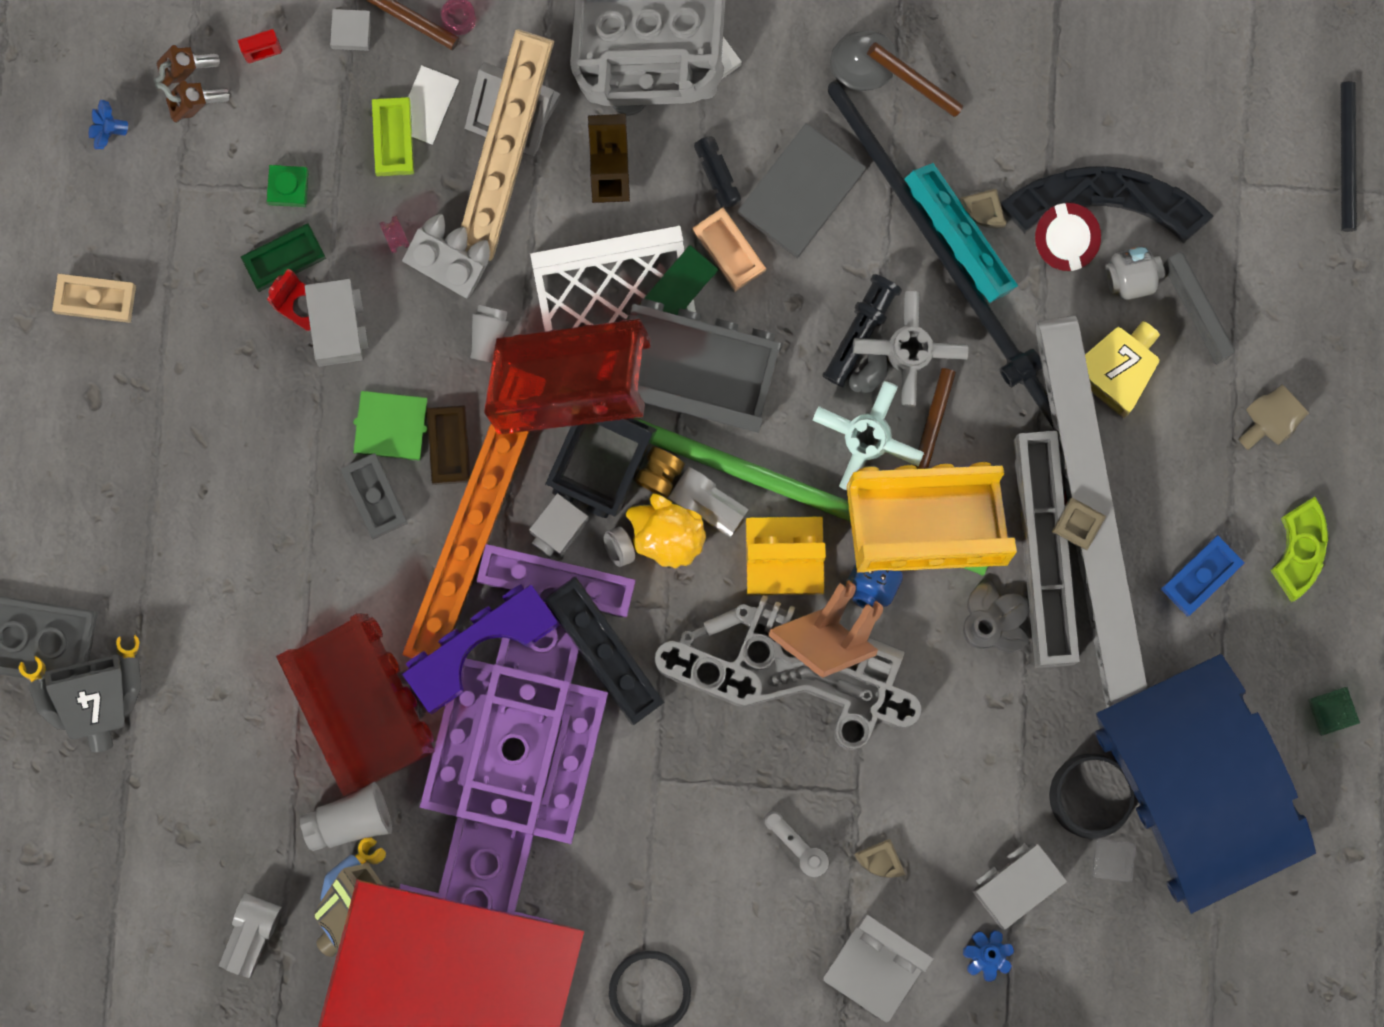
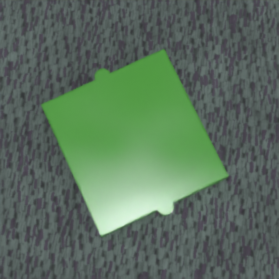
(390, 425)

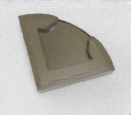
(985, 209)
(881, 860)

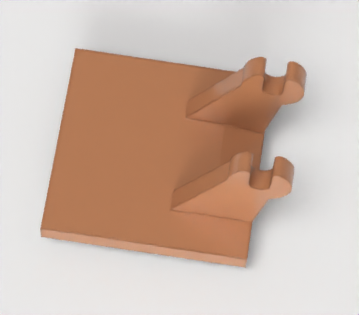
(823, 642)

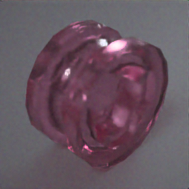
(448, 22)
(394, 234)

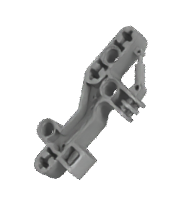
(780, 676)

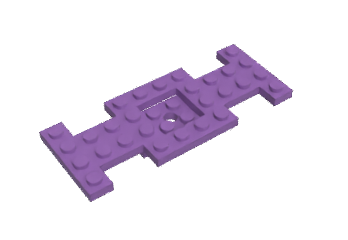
(523, 699)

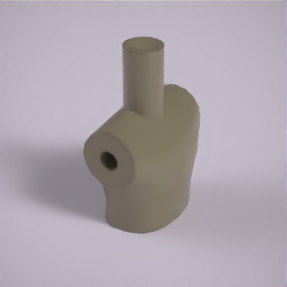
(1273, 416)

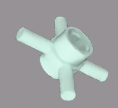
(882, 431)

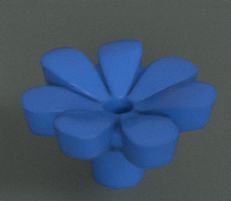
(105, 125)
(980, 957)

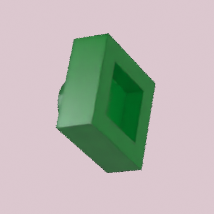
(287, 186)

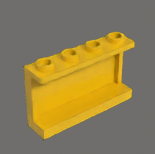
(928, 518)

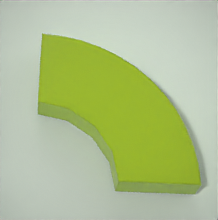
(1304, 549)

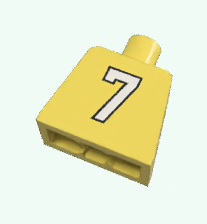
(1122, 366)

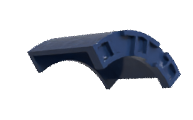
(1207, 783)

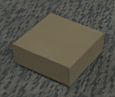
(1078, 523)

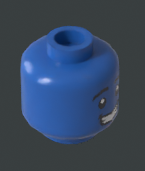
(875, 586)

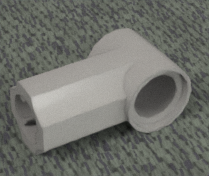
(700, 495)
(253, 925)

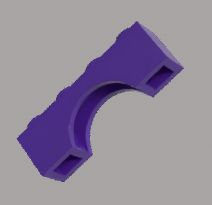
(439, 676)

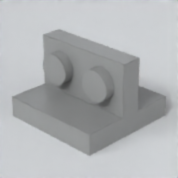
(484, 100)

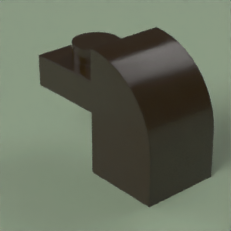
(609, 158)

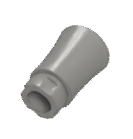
(347, 819)

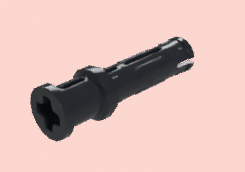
(869, 314)

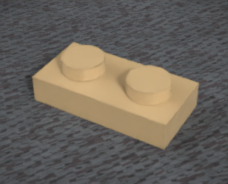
(94, 298)

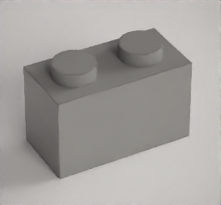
(335, 322)
(1018, 885)

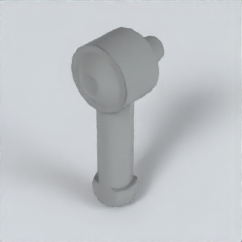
(812, 860)

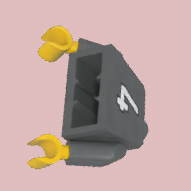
(88, 696)

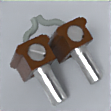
(186, 98)

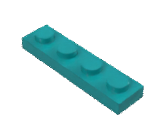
(960, 232)

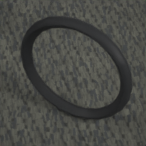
(649, 955)

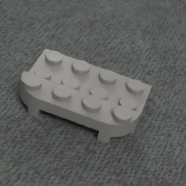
(647, 50)

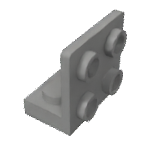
(876, 968)

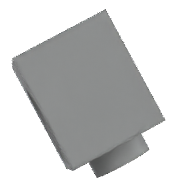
(558, 526)

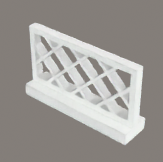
(596, 255)

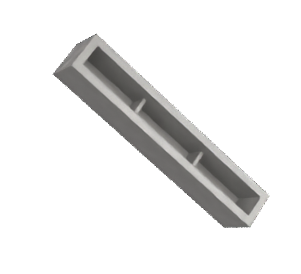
(1044, 551)

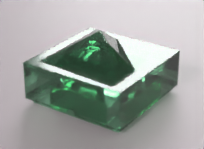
(1334, 711)

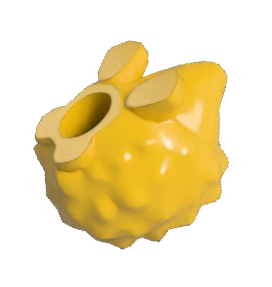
(667, 532)

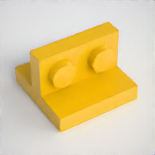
(785, 556)

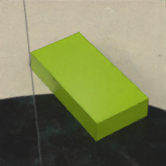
(392, 136)

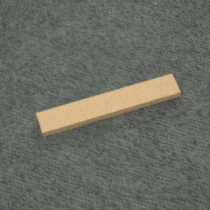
(506, 138)

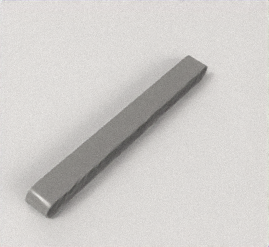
(1088, 482)

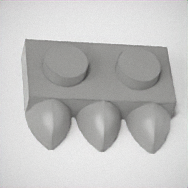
(447, 258)

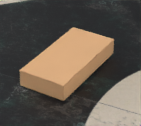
(729, 249)

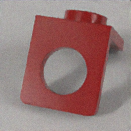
(283, 295)

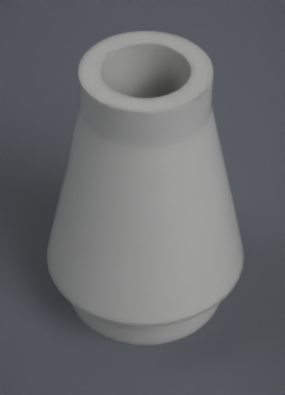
(486, 327)

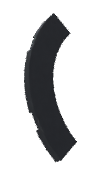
(1109, 188)

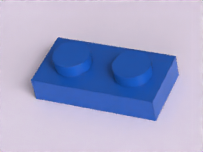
(1202, 576)

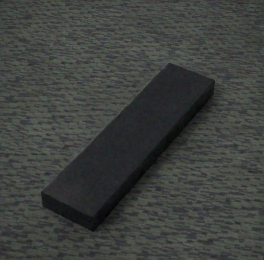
(603, 650)

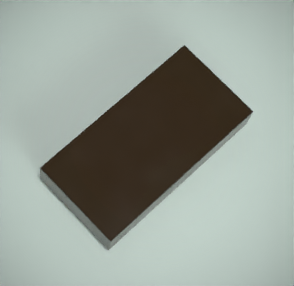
(448, 445)

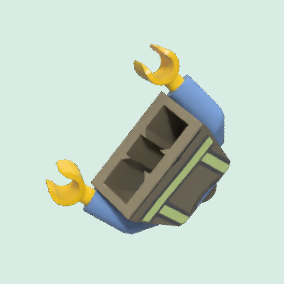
(338, 891)

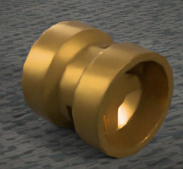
(659, 472)

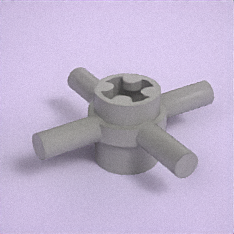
(900, 357)

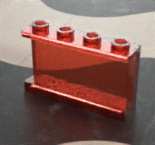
(566, 377)
(357, 704)

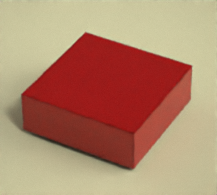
(260, 46)

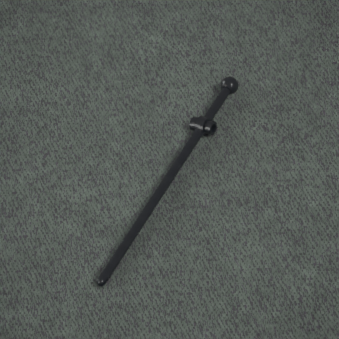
(1020, 366)

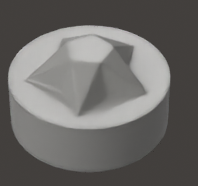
(619, 546)

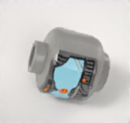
(1134, 273)

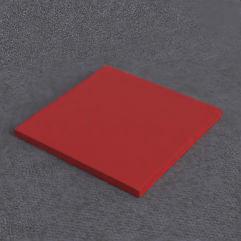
(446, 964)

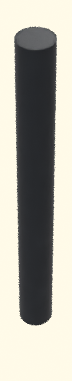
(1348, 157)

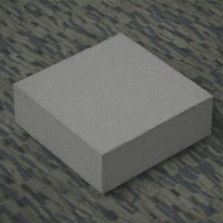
(350, 29)

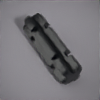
(717, 172)

